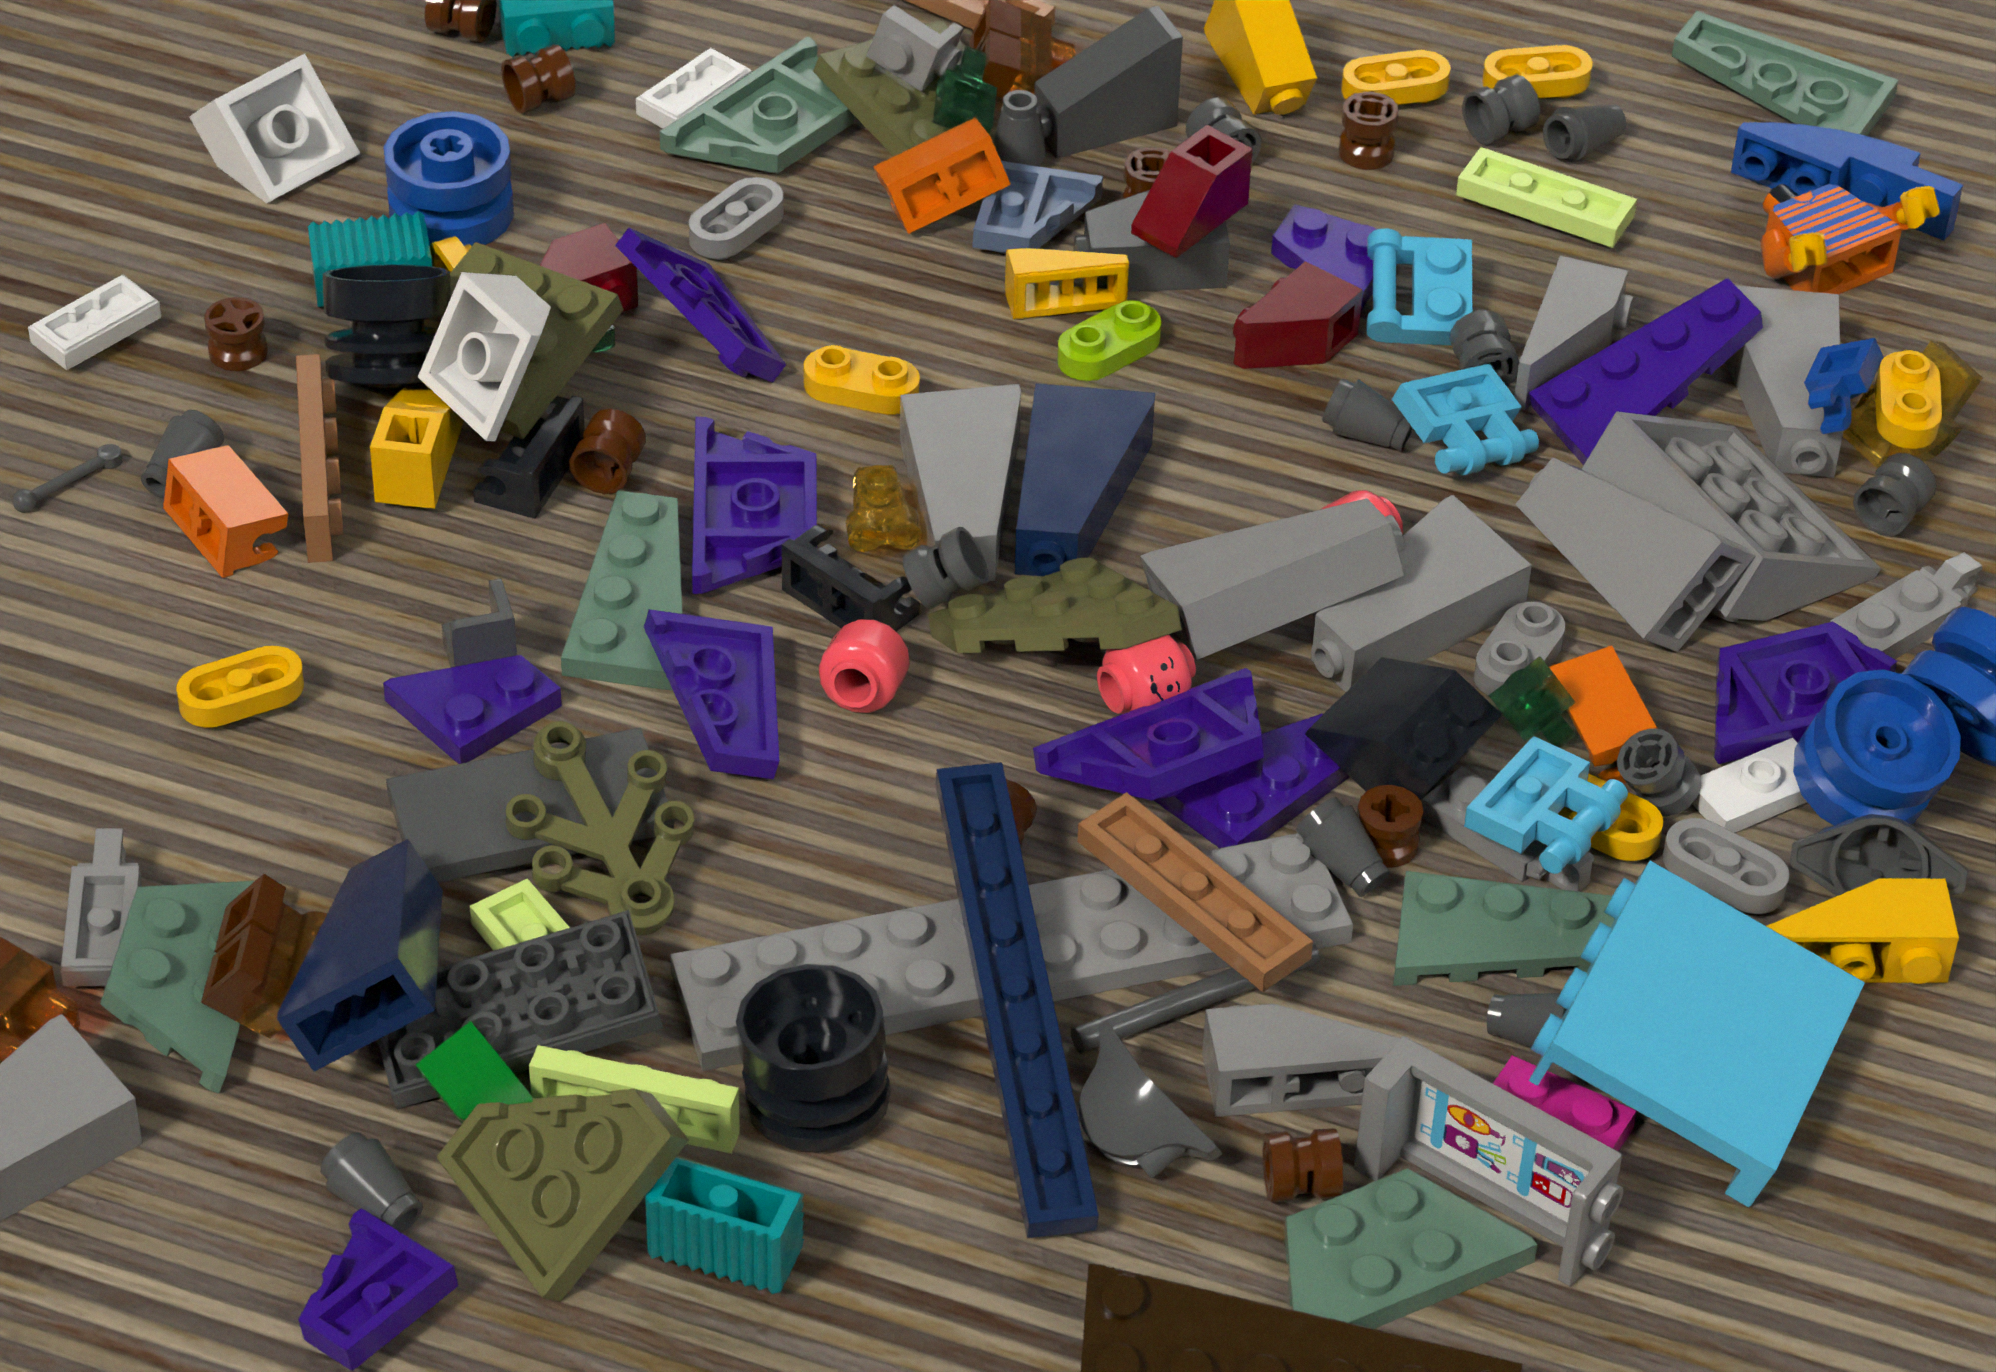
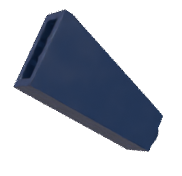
(1077, 469)
(369, 960)

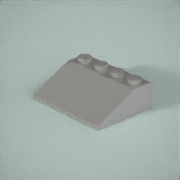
(1736, 491)

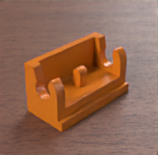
(942, 175)
(222, 508)
(1605, 705)

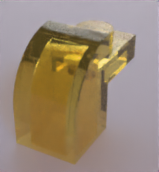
(1957, 385)

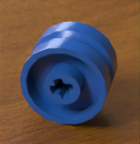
(453, 173)
(1964, 677)
(1876, 749)

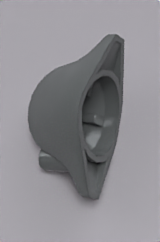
(1872, 849)
(1132, 1117)

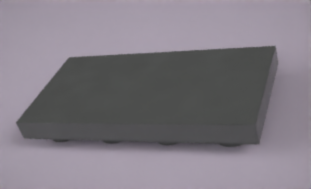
(460, 810)
(551, 991)

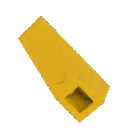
(413, 447)
(1882, 931)

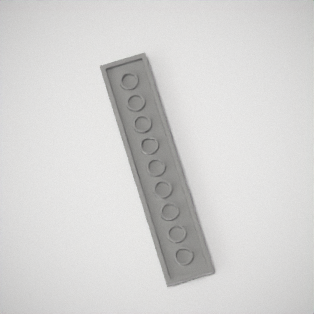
(1090, 927)

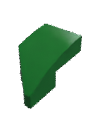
(470, 1073)

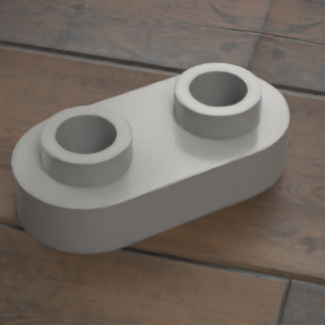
(736, 218)
(1518, 640)
(1726, 865)

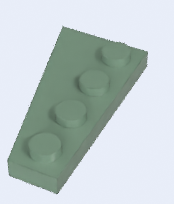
(1785, 76)
(630, 574)
(1491, 926)

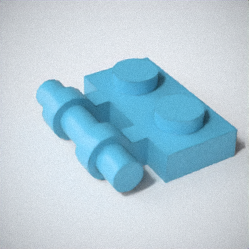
(1458, 405)
(1531, 792)

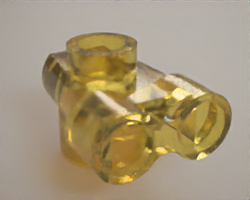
(881, 511)

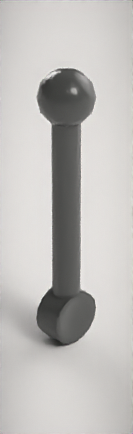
(108, 457)

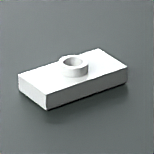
(689, 87)
(94, 322)
(1751, 788)

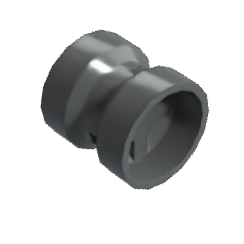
(1507, 107)
(1225, 118)
(1482, 340)
(1895, 494)
(945, 567)
(1659, 771)

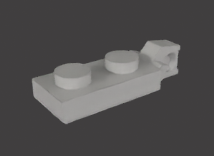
(1913, 606)
(1446, 811)
(98, 910)

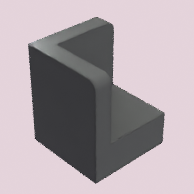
(485, 635)

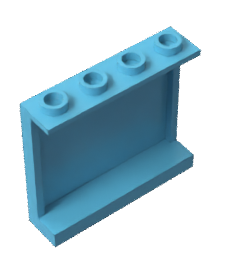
(1700, 1022)

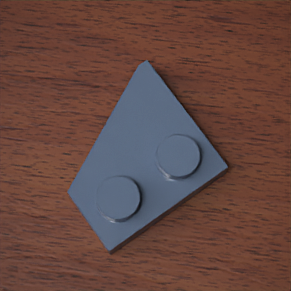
(1033, 206)

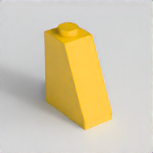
(1262, 53)

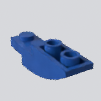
(1862, 165)

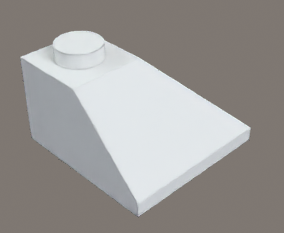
(275, 131)
(484, 348)

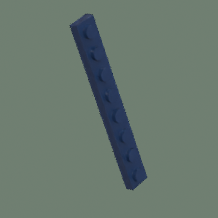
(1016, 1002)

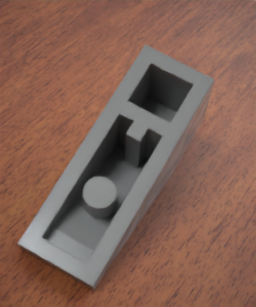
(1573, 322)
(1286, 1059)

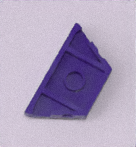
(746, 504)
(1780, 683)
(1165, 744)

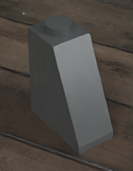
(1114, 87)
(1151, 269)

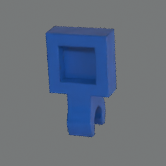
(1840, 375)

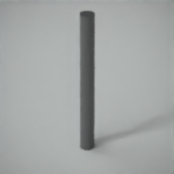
(1169, 1005)

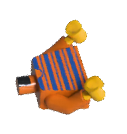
(1834, 239)

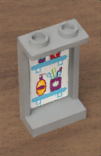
(1491, 1150)

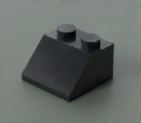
(1403, 725)

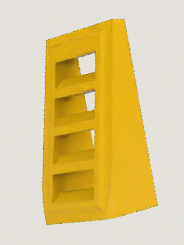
(1045, 265)

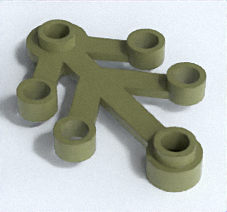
(603, 835)

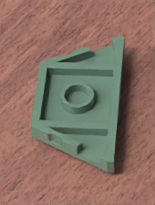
(764, 117)
(164, 971)
(1395, 1250)

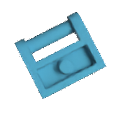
(1438, 287)

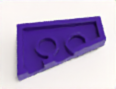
(705, 303)
(723, 686)
(1261, 793)

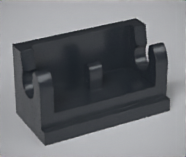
(533, 465)
(839, 588)

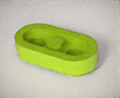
(1109, 341)

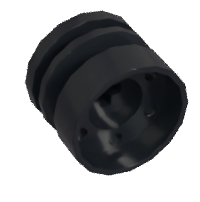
(387, 321)
(813, 1057)

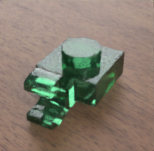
(964, 95)
(1534, 702)

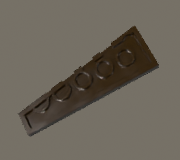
(1175, 1327)

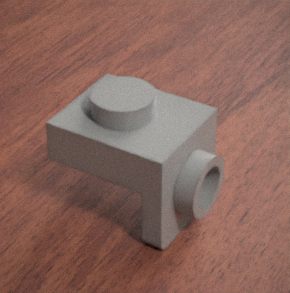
(914, 49)

